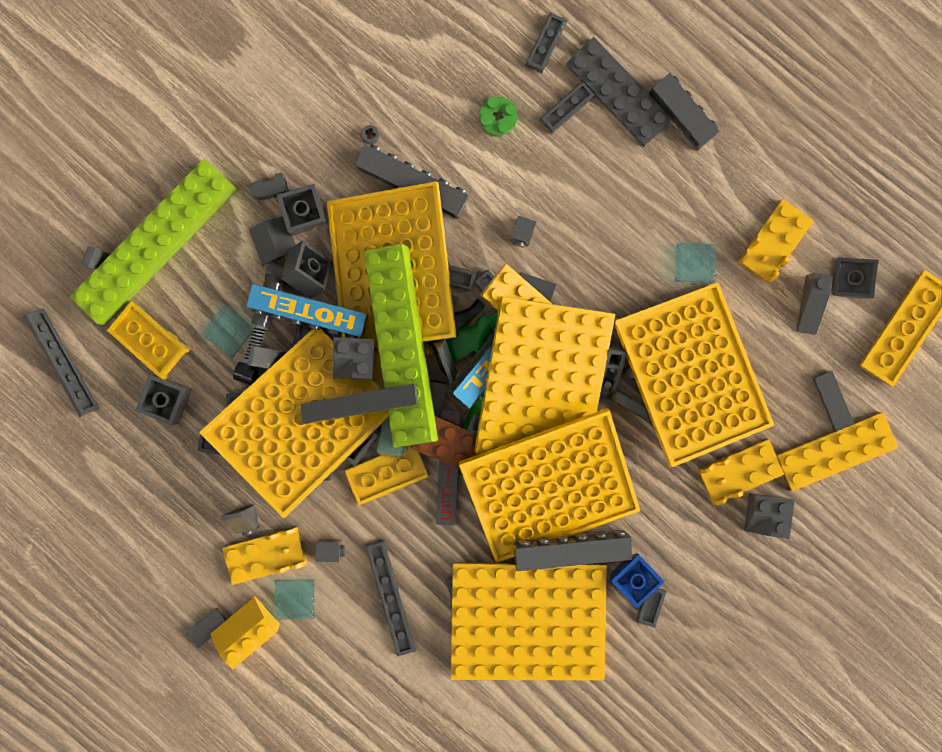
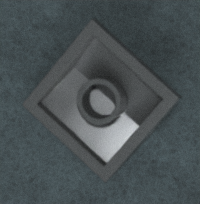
(271, 240)
(855, 278)
(444, 359)

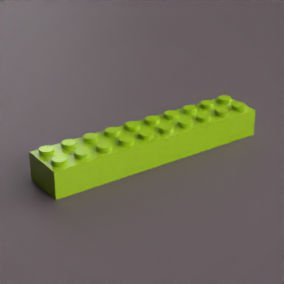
(153, 243)
(400, 341)

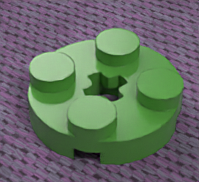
(492, 107)

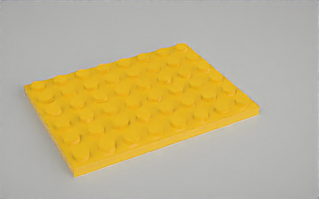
(386, 219)
(541, 369)
(693, 374)
(265, 430)
(551, 483)
(528, 622)

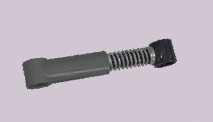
(244, 372)

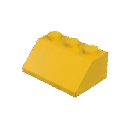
(244, 632)

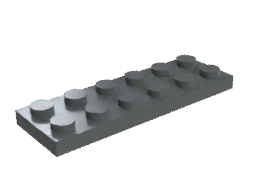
(619, 91)

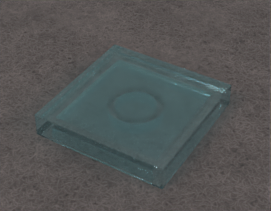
(695, 263)
(228, 331)
(294, 599)

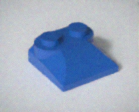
(636, 579)

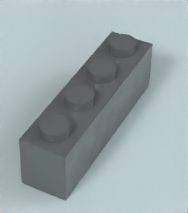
(684, 111)

